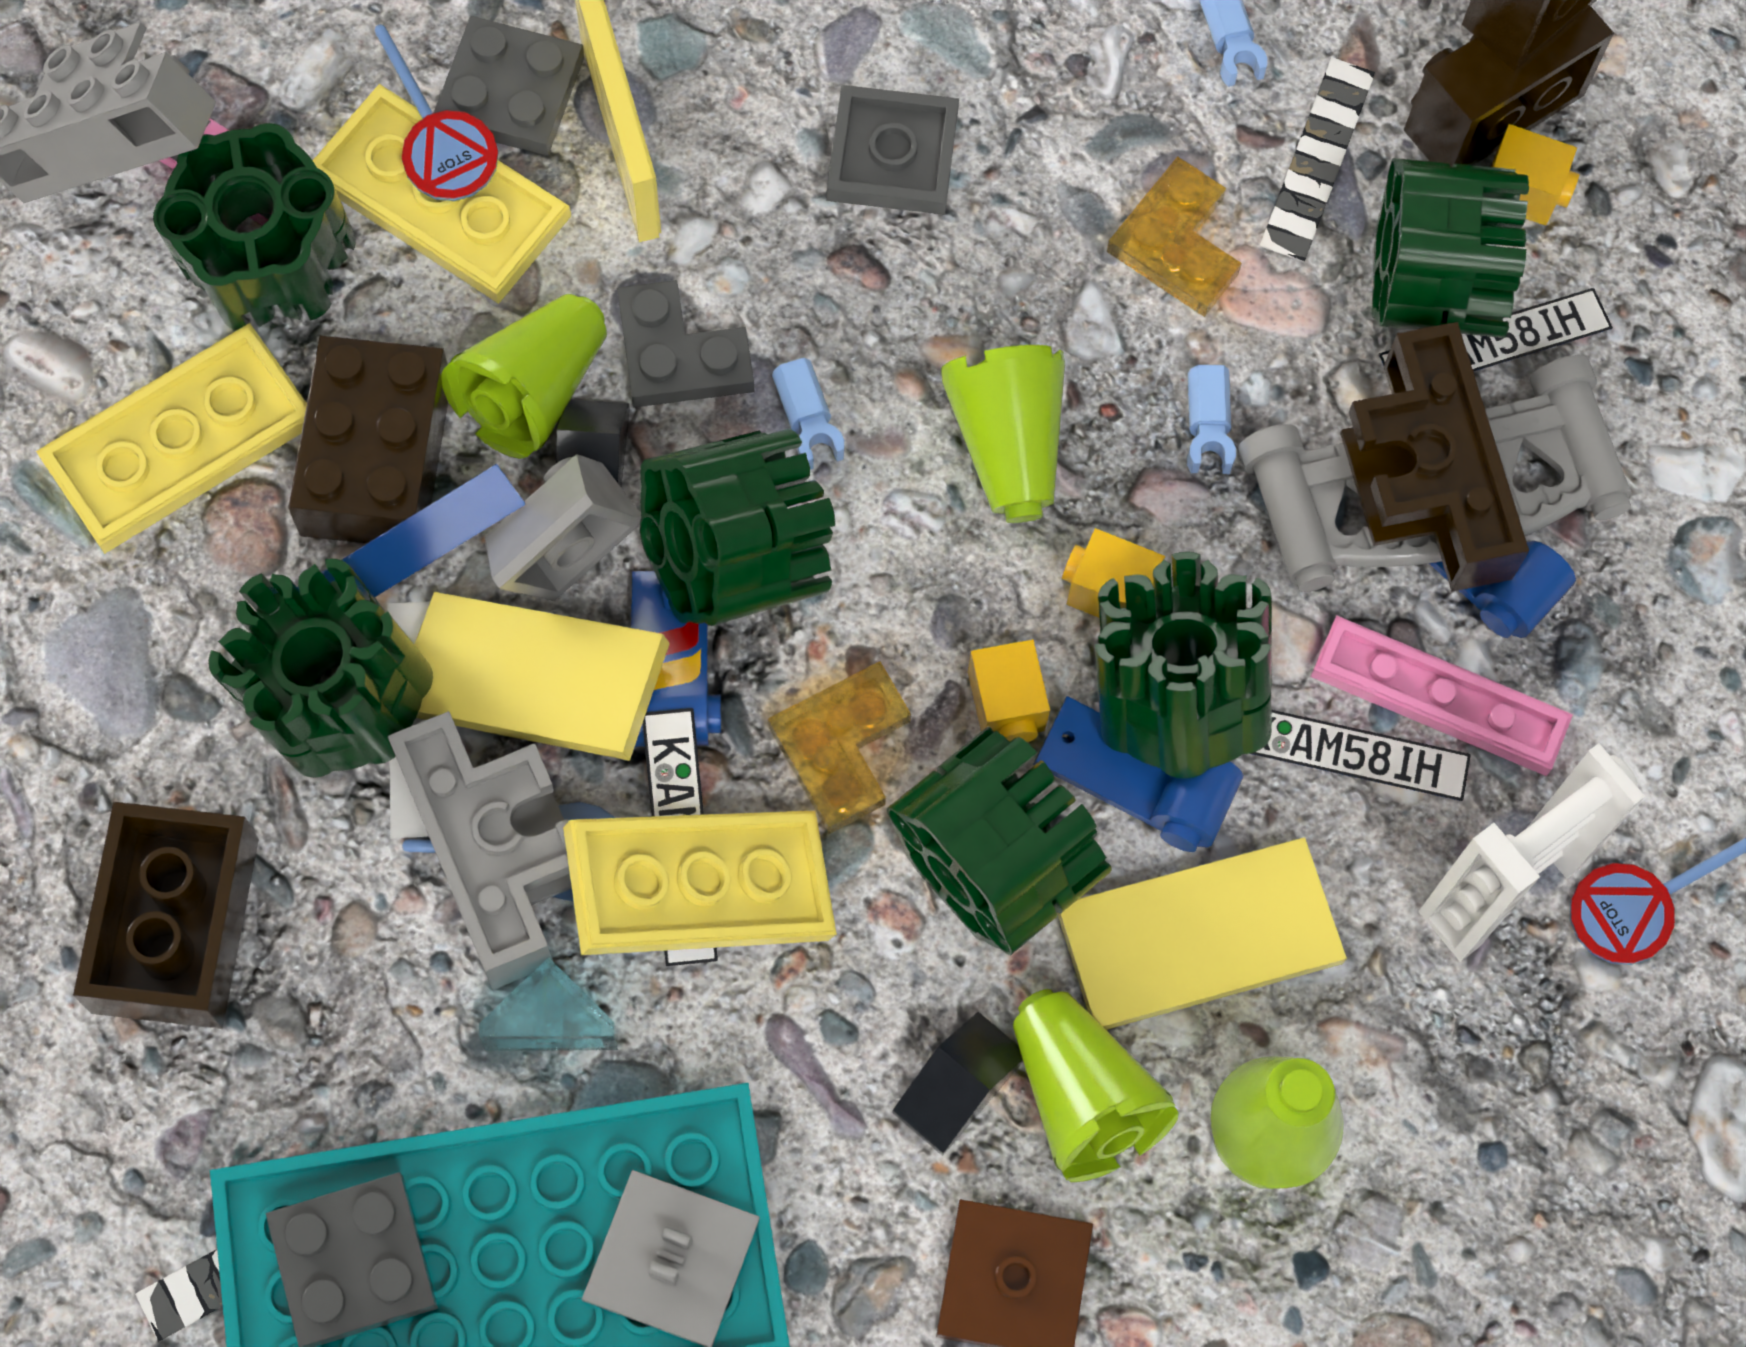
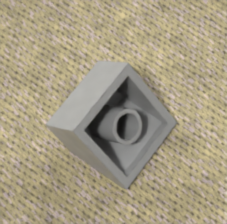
(560, 530)

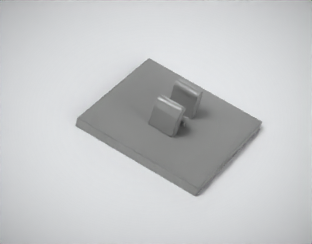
(671, 1259)

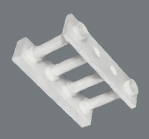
(1502, 868)

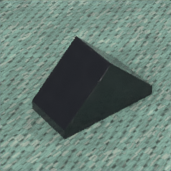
(595, 432)
(958, 1082)

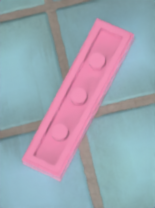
(1442, 696)

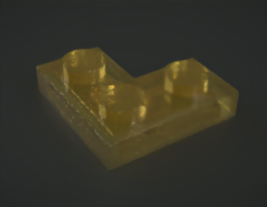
(1164, 243)
(824, 742)

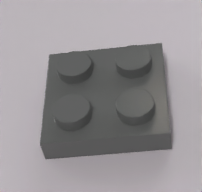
(512, 82)
(892, 149)
(351, 1261)

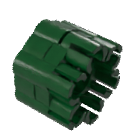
(1440, 249)
(274, 265)
(724, 531)
(298, 640)
(1185, 666)
(994, 850)

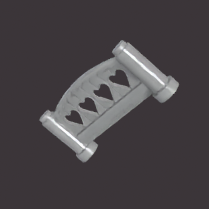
(1557, 425)

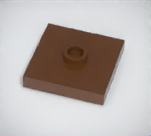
(1013, 1278)

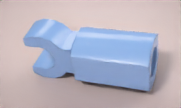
(1233, 38)
(807, 408)
(1210, 415)

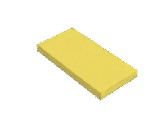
(620, 117)
(479, 239)
(176, 438)
(539, 674)
(698, 881)
(1201, 934)

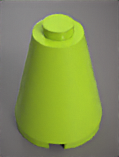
(526, 374)
(1011, 424)
(1087, 1087)
(1277, 1122)

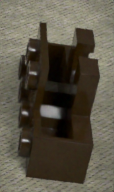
(1432, 462)

